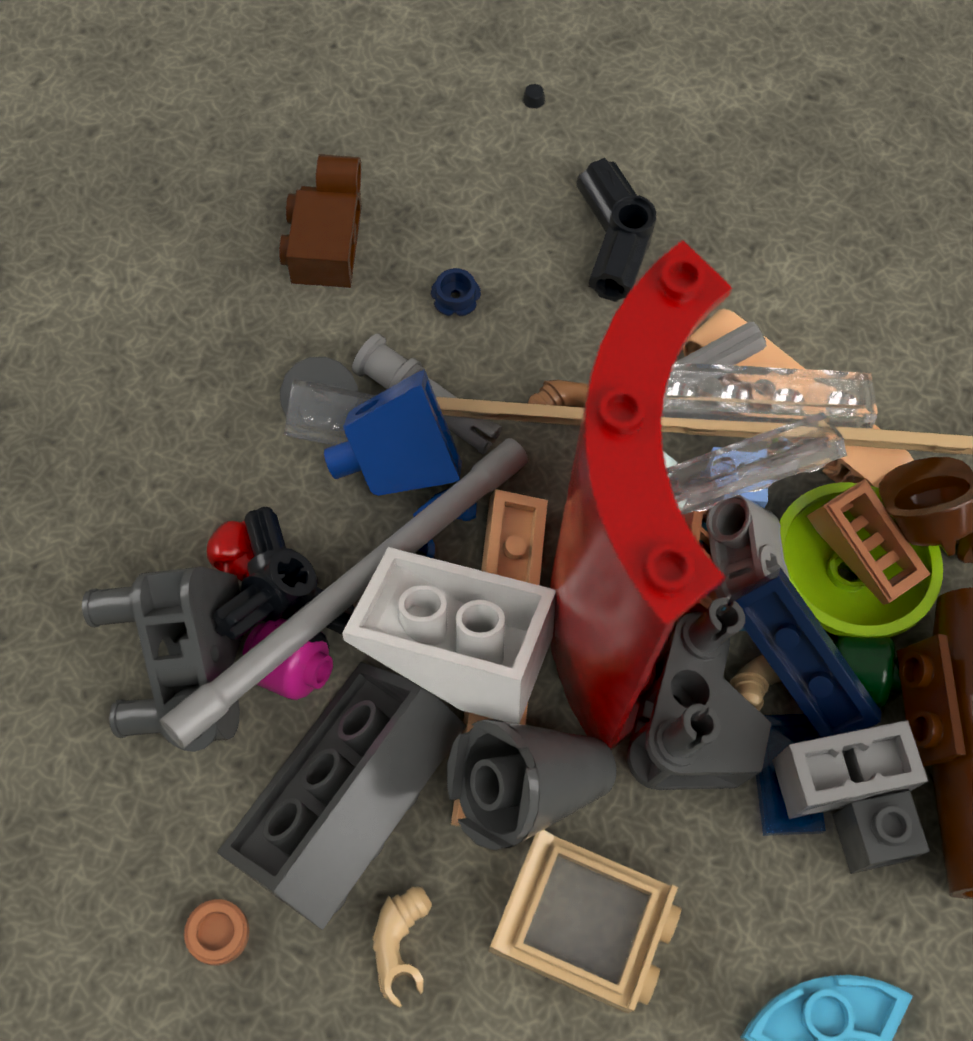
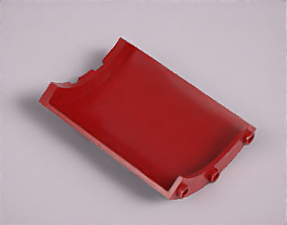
(623, 545)

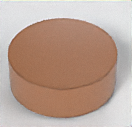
(216, 932)

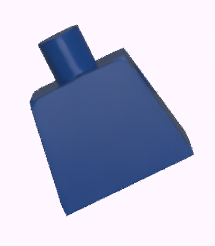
(397, 441)

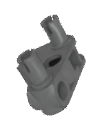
(179, 611)
(691, 721)

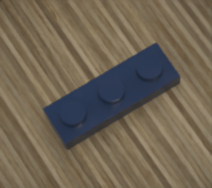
(805, 657)

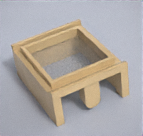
(587, 922)

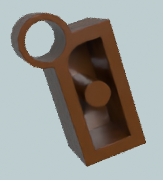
(324, 225)

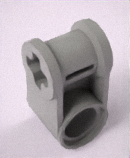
(743, 543)

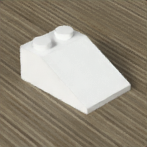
(456, 631)

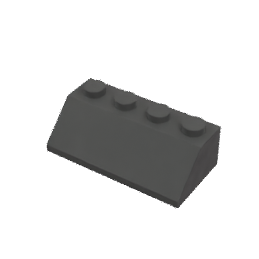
(343, 791)

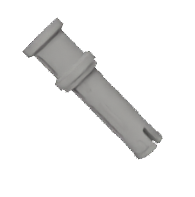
(390, 368)

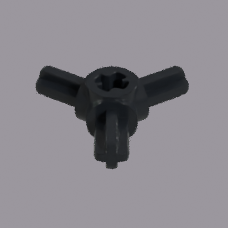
(277, 581)

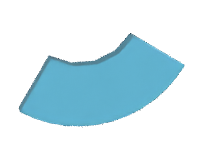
(831, 1011)

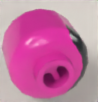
(299, 673)

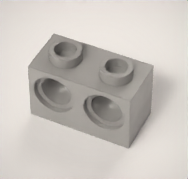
(848, 768)

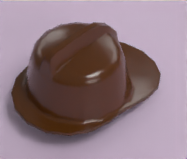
(931, 501)

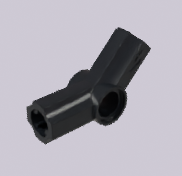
(627, 224)

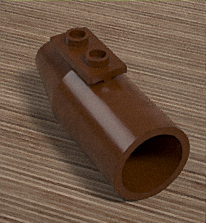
(939, 709)

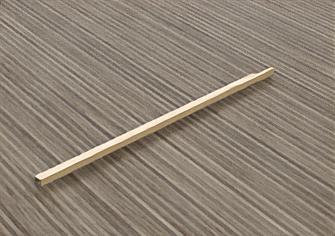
(573, 416)

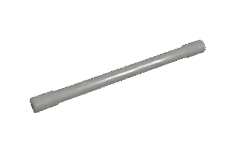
(214, 698)

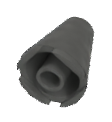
(523, 779)

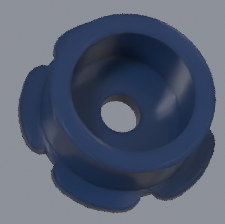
(455, 281)

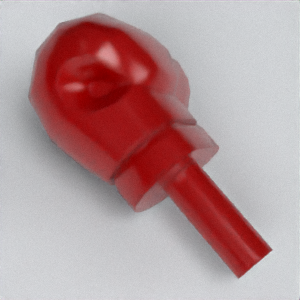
(230, 549)

